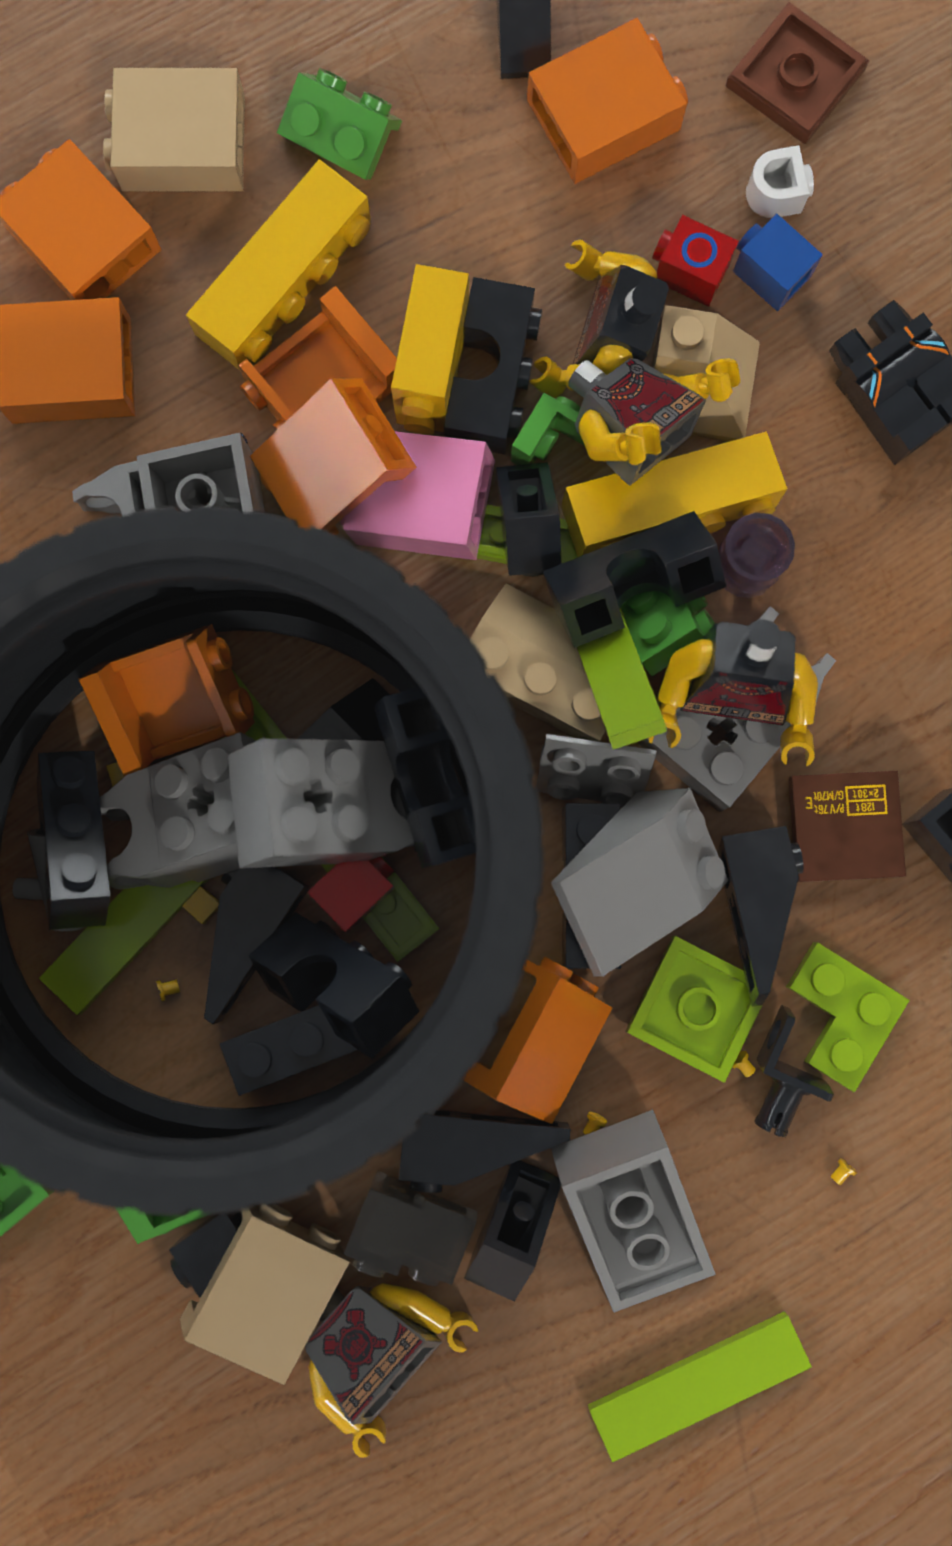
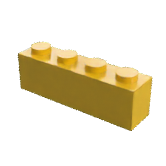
(281, 266)
(713, 482)

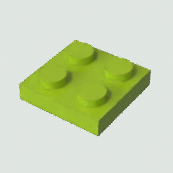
(695, 1009)

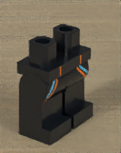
(901, 383)

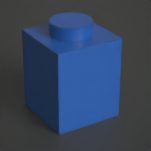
(775, 261)

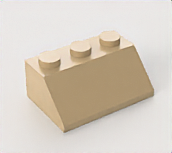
(537, 664)

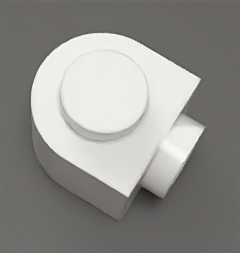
(780, 183)

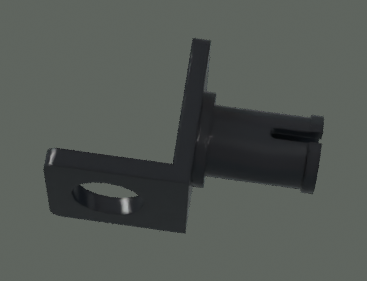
(789, 1082)

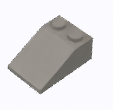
(640, 877)
(632, 1211)

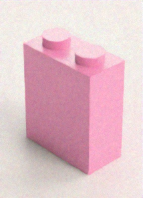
(434, 507)

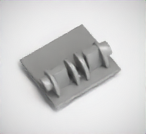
(592, 770)

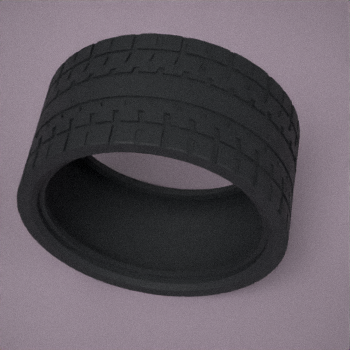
(155, 578)

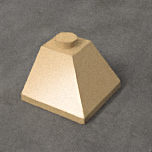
(693, 340)

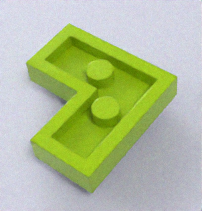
(860, 1012)

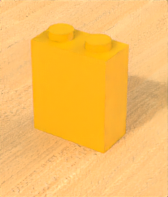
(430, 348)

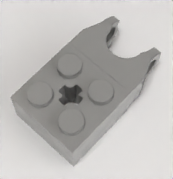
(181, 477)
(725, 769)
(314, 802)
(177, 818)

